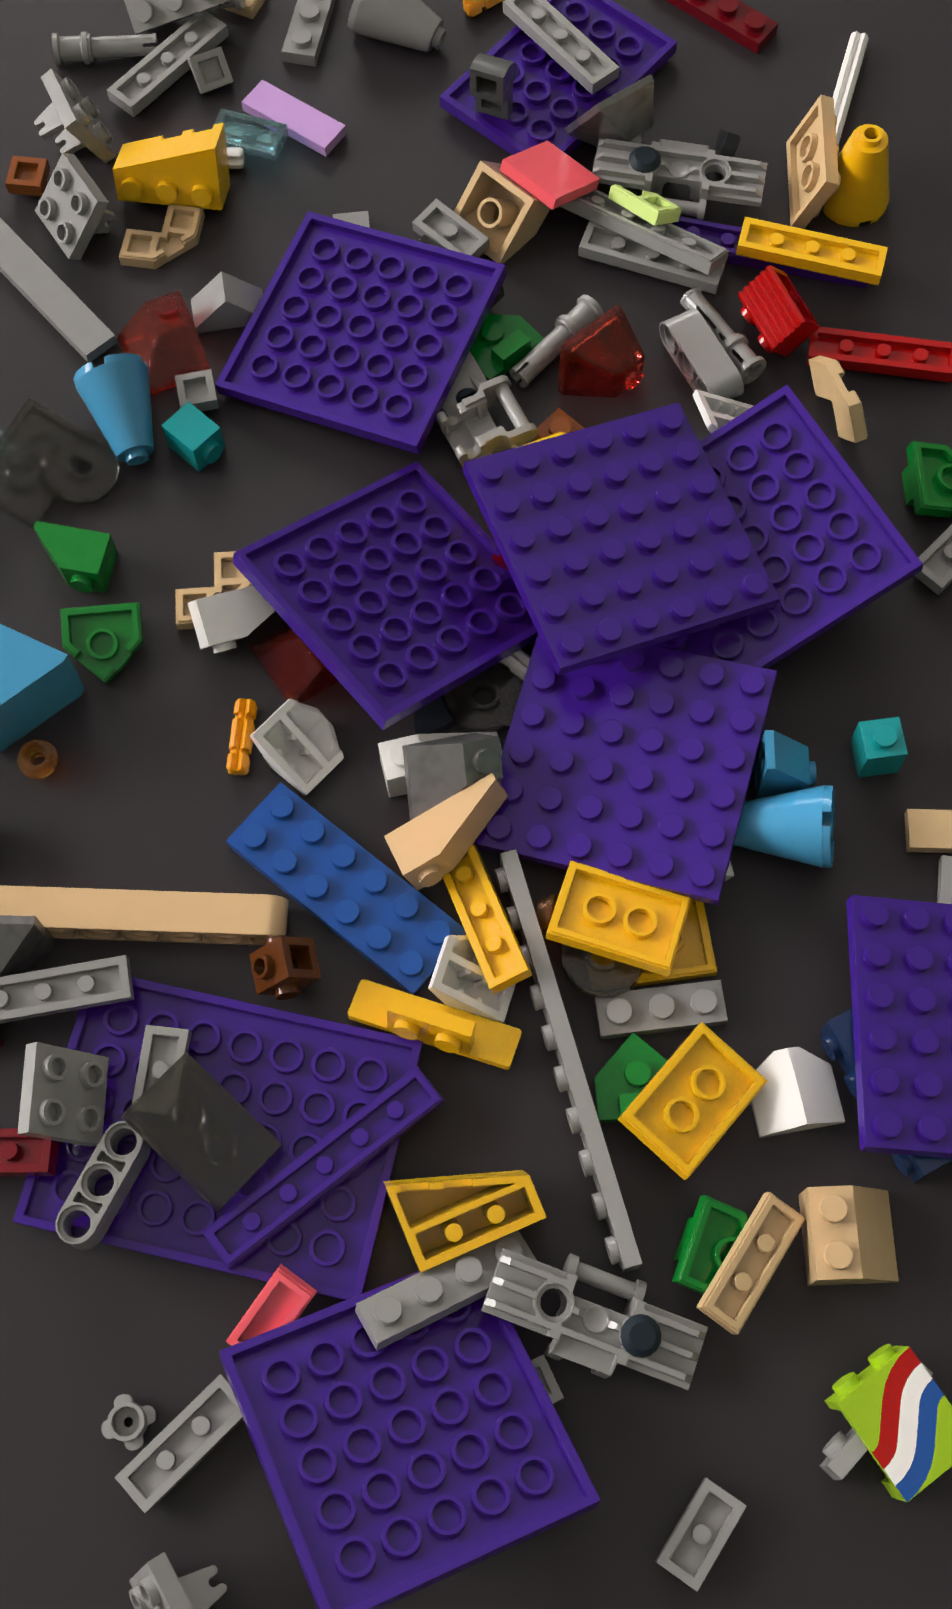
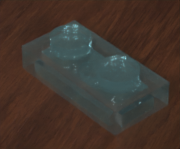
(253, 134)

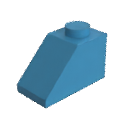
(782, 766)

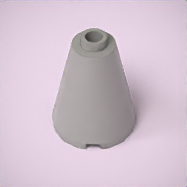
(398, 22)

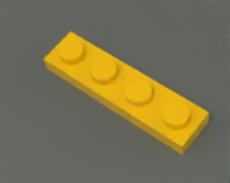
(811, 251)
(486, 923)

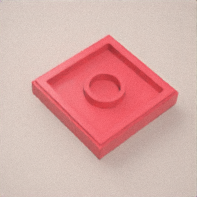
(549, 174)

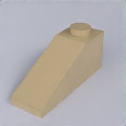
(442, 835)

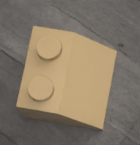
(500, 211)
(847, 1235)

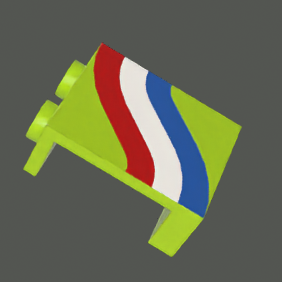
(898, 1419)

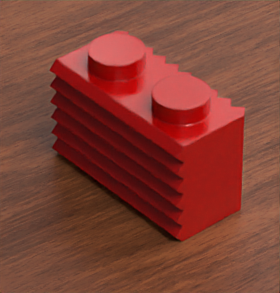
(777, 312)

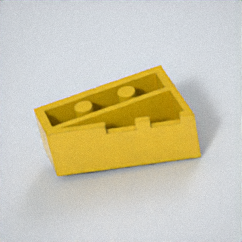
(175, 170)
(462, 1212)

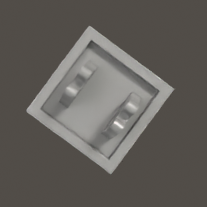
(76, 116)
(73, 207)
(63, 1095)
(160, 1588)

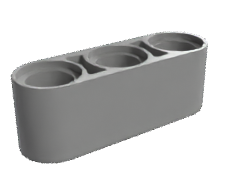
(700, 355)
(104, 1208)

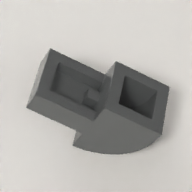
(493, 85)

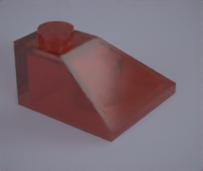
(165, 339)
(601, 358)
(292, 665)

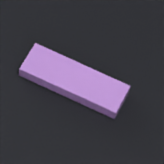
(303, 121)

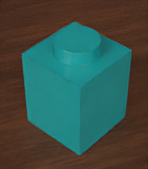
(194, 436)
(878, 747)

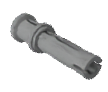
(86, 47)
(734, 343)
(549, 348)

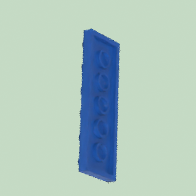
(345, 887)

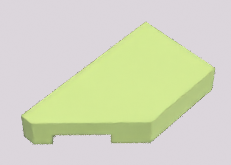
(647, 206)

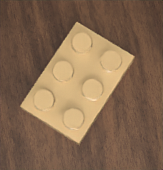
(812, 162)

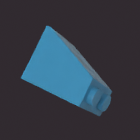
(33, 684)

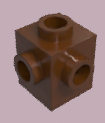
(285, 966)

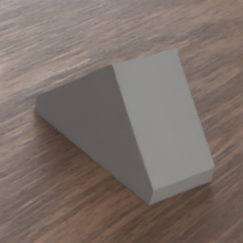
(224, 304)

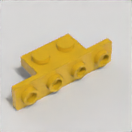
(434, 1024)

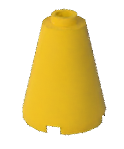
(864, 178)

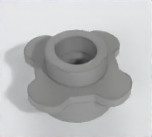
(115, 1424)

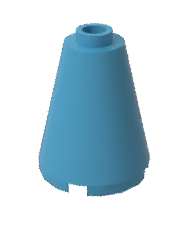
(120, 404)
(791, 826)

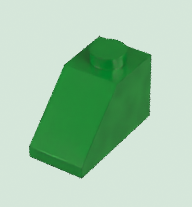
(79, 554)

